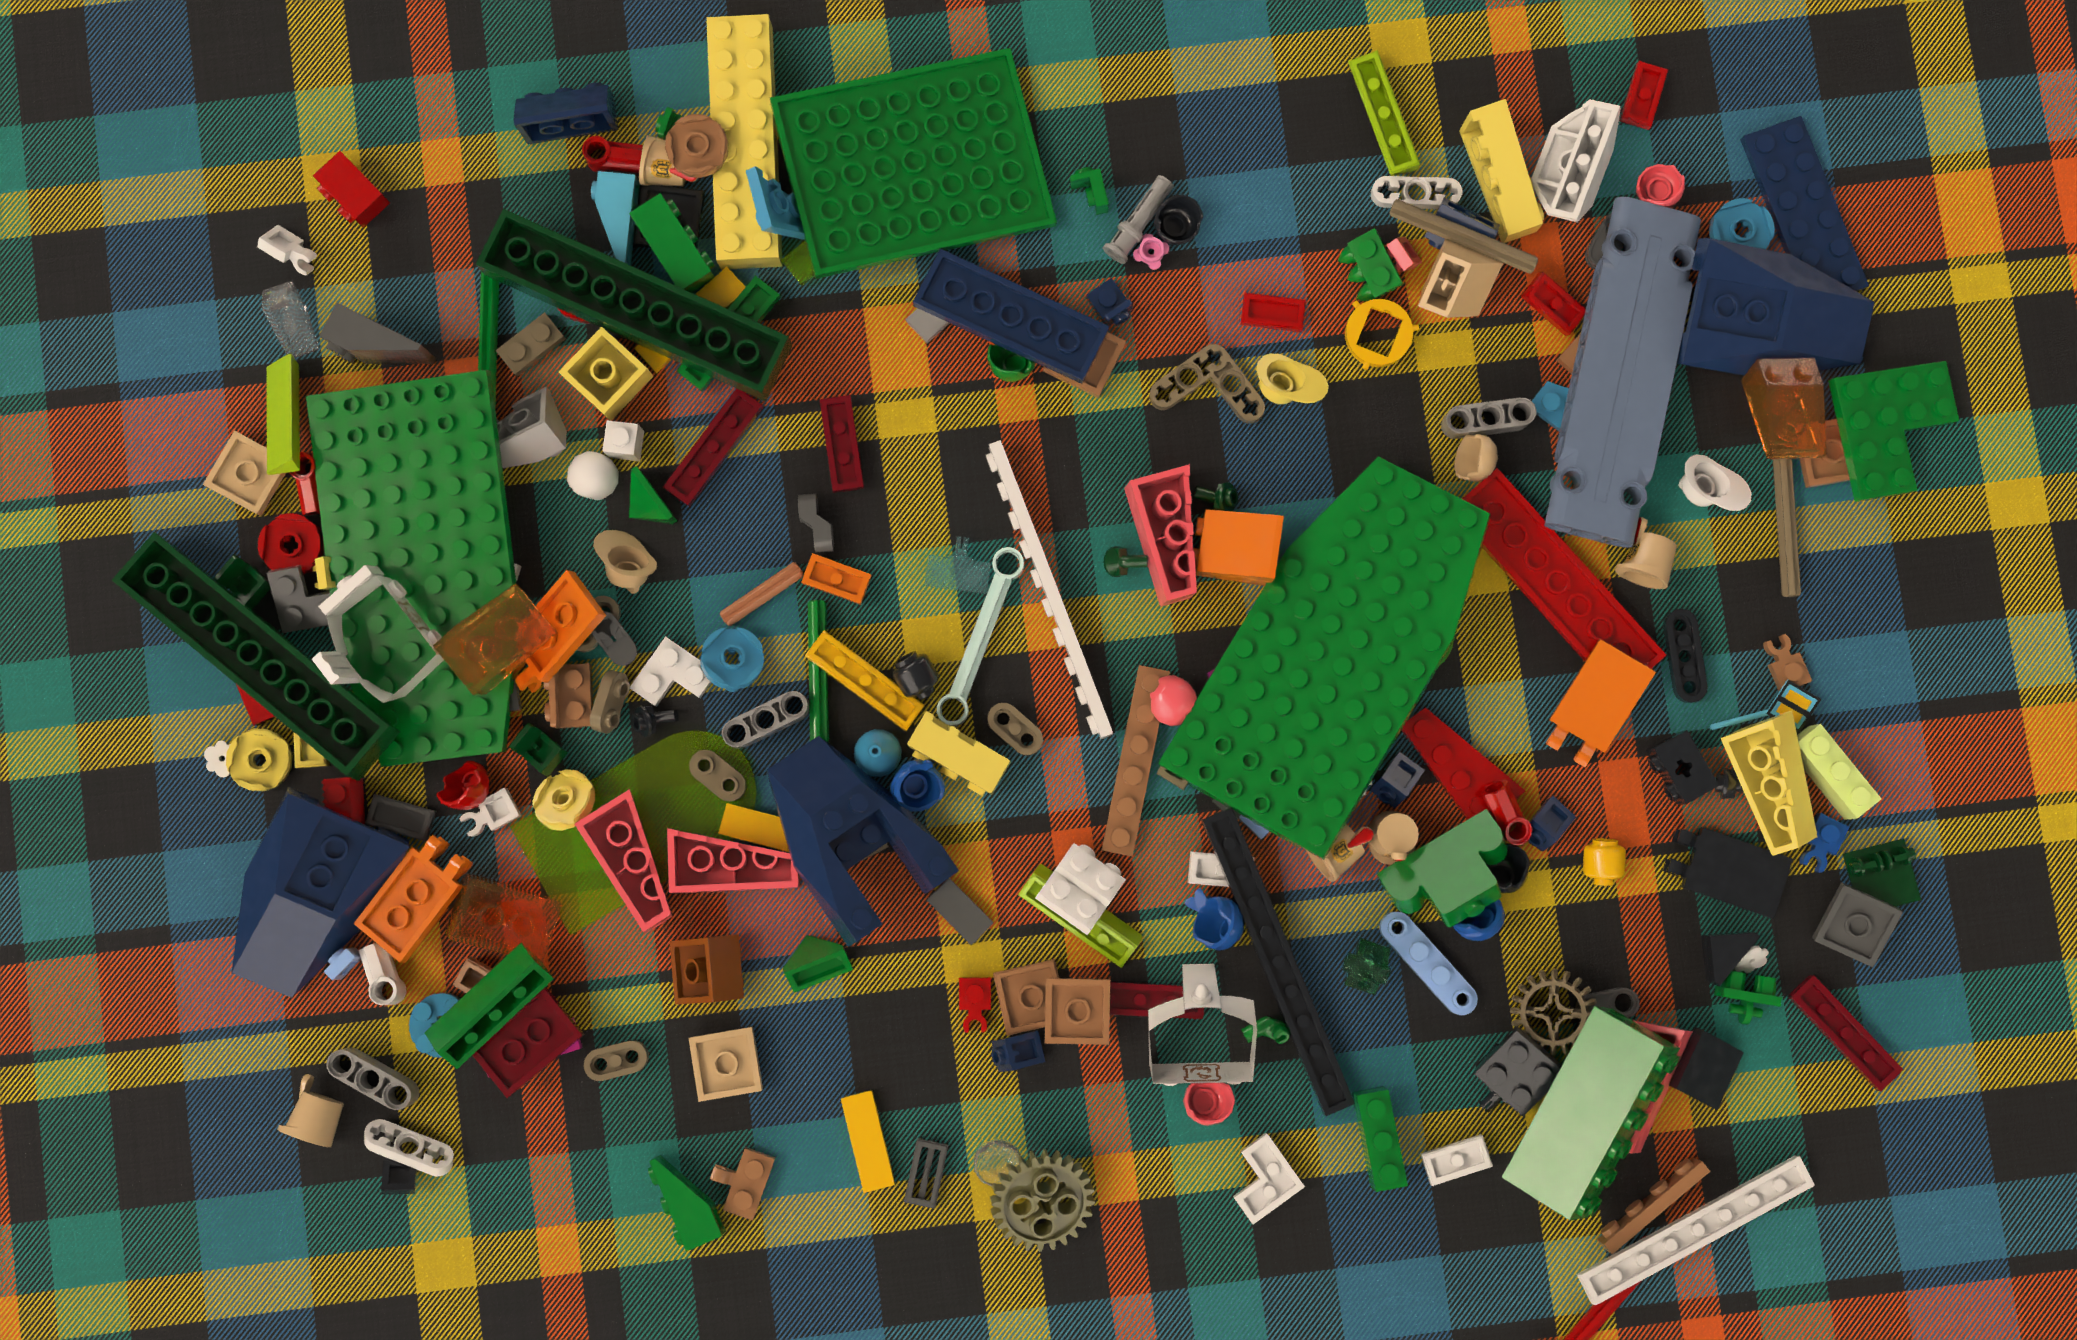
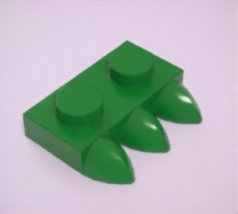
(1372, 266)

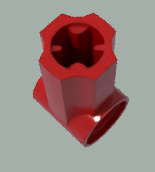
(617, 157)
(307, 485)
(1506, 811)

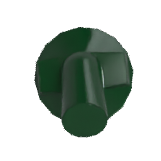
(1224, 498)
(1118, 561)

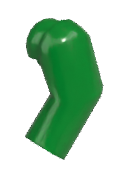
(1269, 1028)

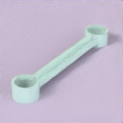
(980, 636)

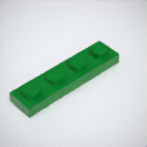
(752, 303)

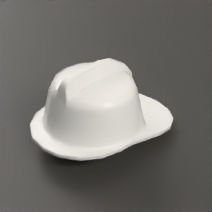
(1712, 483)

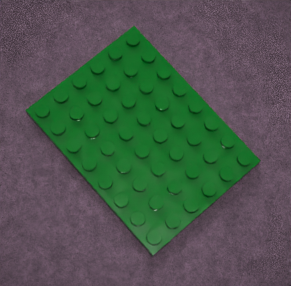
(912, 162)

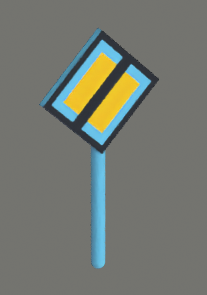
(1789, 698)

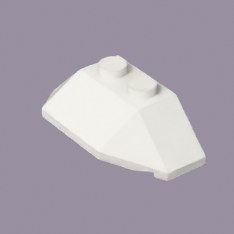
(1576, 160)

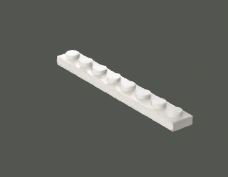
(1695, 1230)

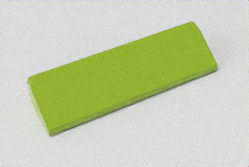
(1384, 114)
(283, 416)
(1108, 936)

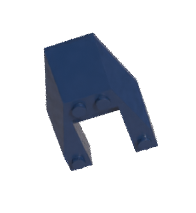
(837, 818)

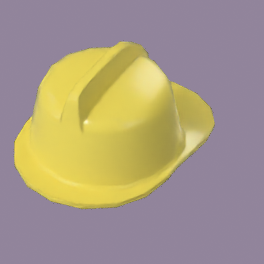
(1288, 380)

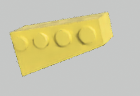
(1501, 170)
(1774, 781)

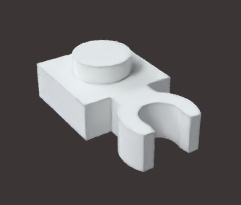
(495, 811)

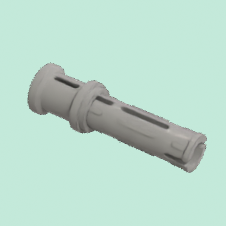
(1131, 230)

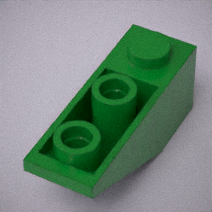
(691, 1209)

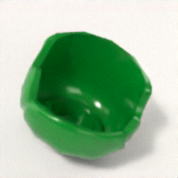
(1008, 365)

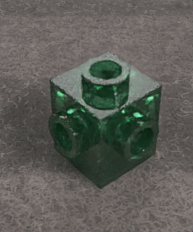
(1367, 966)

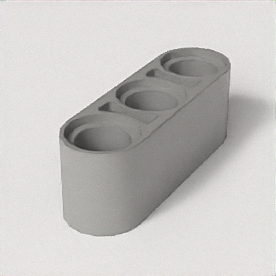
(1501, 411)
(750, 719)
(357, 1078)

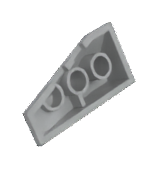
(531, 430)

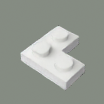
(670, 665)
(1275, 1182)

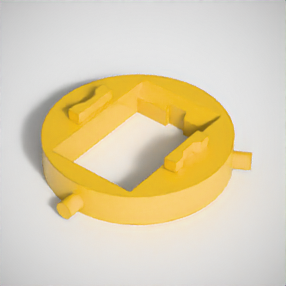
(1401, 342)

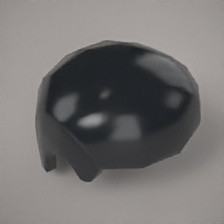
(1178, 219)
(1511, 871)

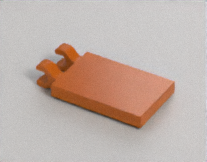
(573, 616)
(1599, 700)
(413, 899)

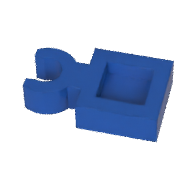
(1829, 840)

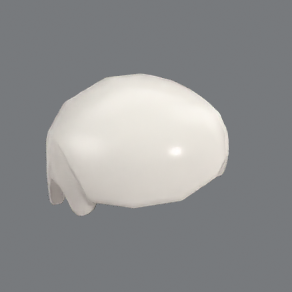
(592, 475)

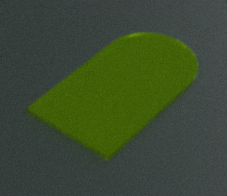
(664, 799)

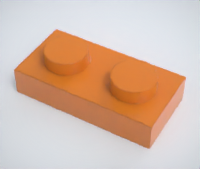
(836, 579)

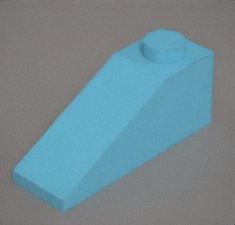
(615, 198)

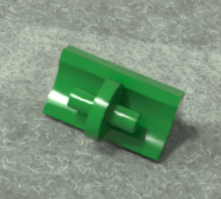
(1763, 993)

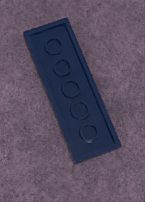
(1802, 201)
(1011, 316)

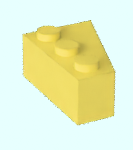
(958, 754)

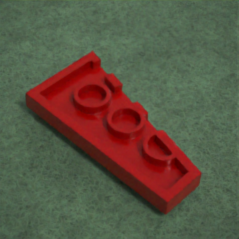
(1454, 762)

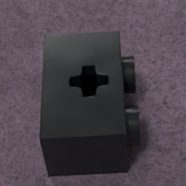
(1693, 780)

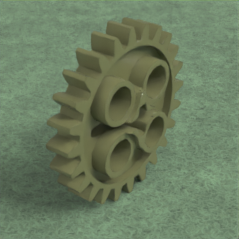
(1023, 1183)

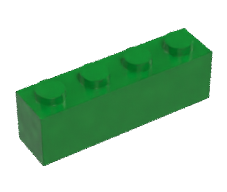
(488, 1006)

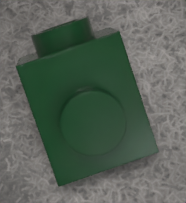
(243, 581)
(538, 749)

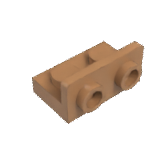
(570, 697)

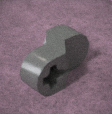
(809, 515)
(621, 651)

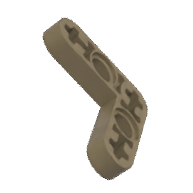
(1216, 375)

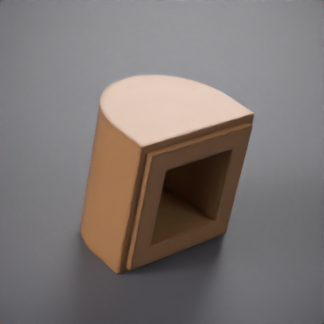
(471, 974)

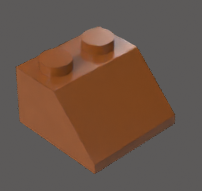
(707, 969)

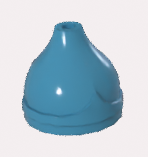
(877, 753)

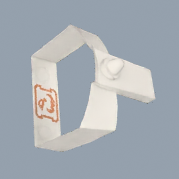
(337, 667)
(1201, 991)

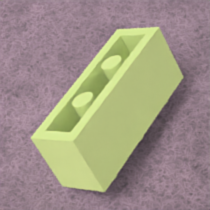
(1835, 773)

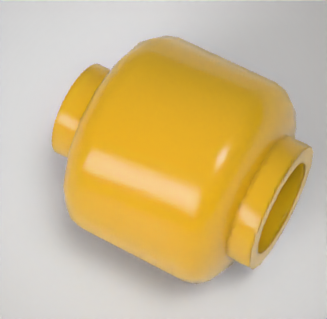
(1604, 861)

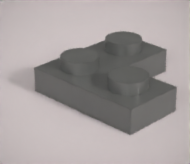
(293, 604)

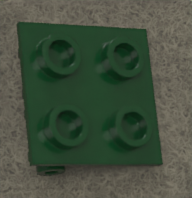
(1884, 872)

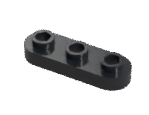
(1689, 642)

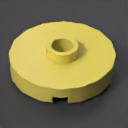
(242, 756)
(555, 791)

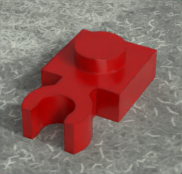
(975, 997)

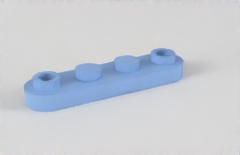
(1428, 963)

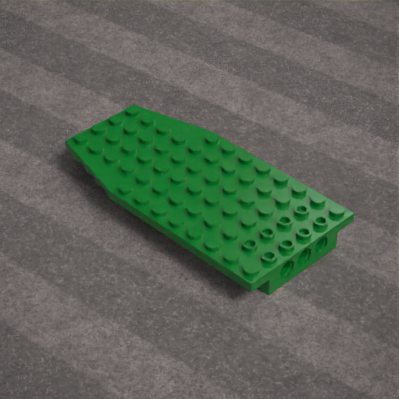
(420, 492)
(1333, 657)

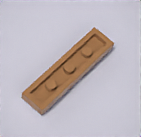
(1662, 1195)

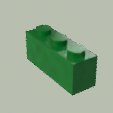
(673, 243)
(1379, 1139)

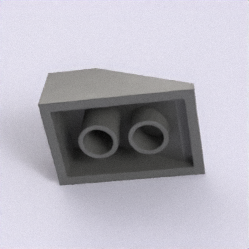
(369, 342)

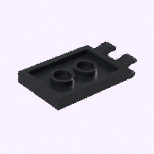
(1731, 871)

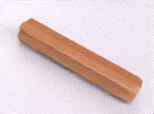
(761, 594)

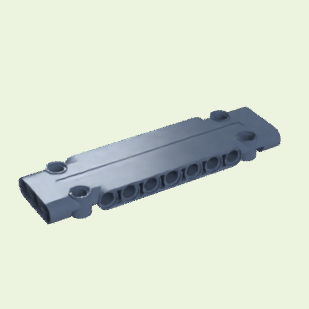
(1623, 372)

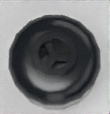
(915, 675)

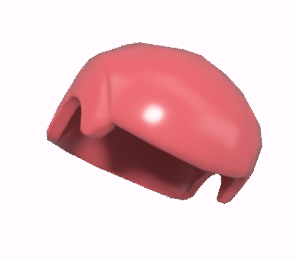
(1661, 185)
(1172, 700)
(1209, 1102)

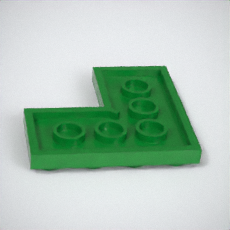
(1872, 419)

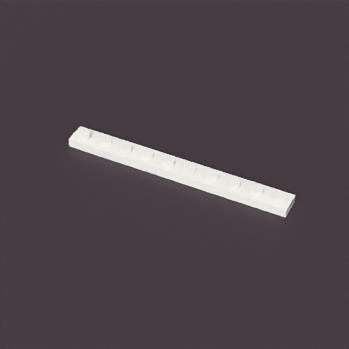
(1053, 602)

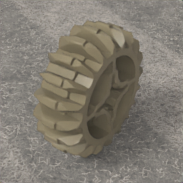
(1554, 984)

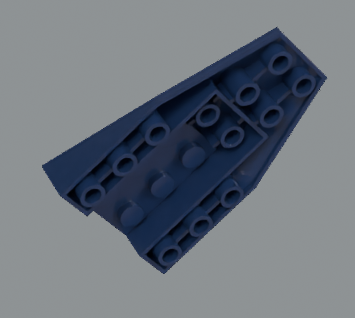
(1769, 307)
(307, 891)

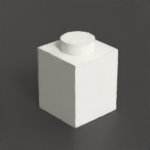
(623, 440)

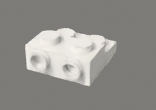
(1081, 887)

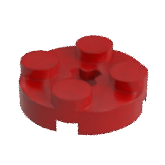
(281, 530)

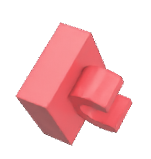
(1404, 254)

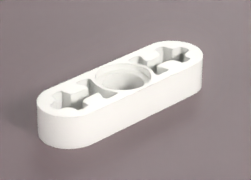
(1394, 183)
(403, 1135)

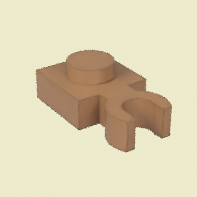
(1786, 665)

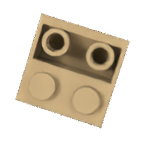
(1459, 281)

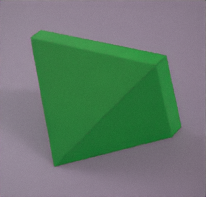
(645, 501)
(815, 963)

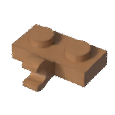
(746, 1182)

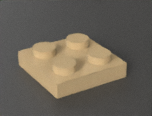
(243, 475)
(725, 1064)

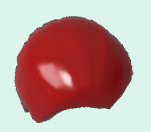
(465, 787)

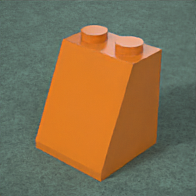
(1238, 546)

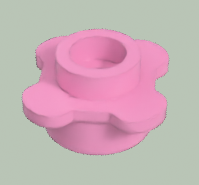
(1153, 260)

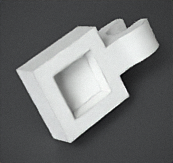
(285, 246)

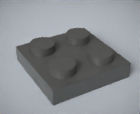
(1857, 924)

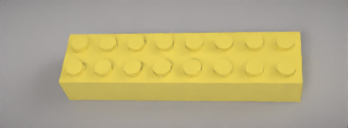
(740, 102)

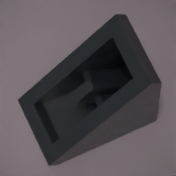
(1724, 952)

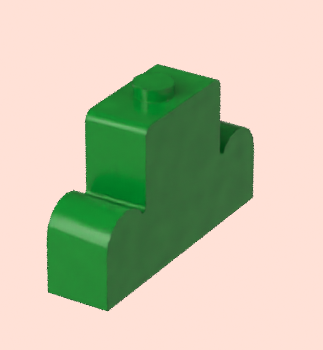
(1450, 872)

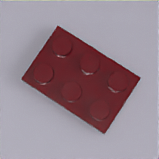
(528, 1043)

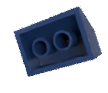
(566, 113)

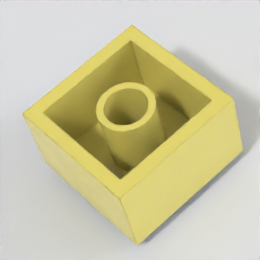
(606, 373)

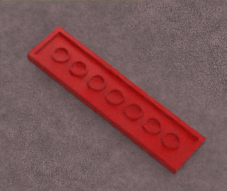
(1555, 575)

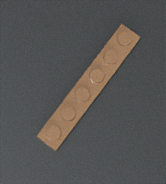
(1133, 766)

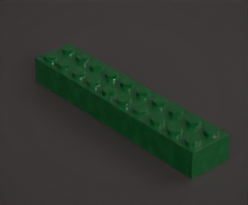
(634, 304)
(255, 656)

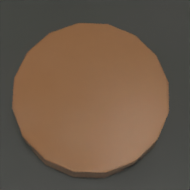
(696, 146)

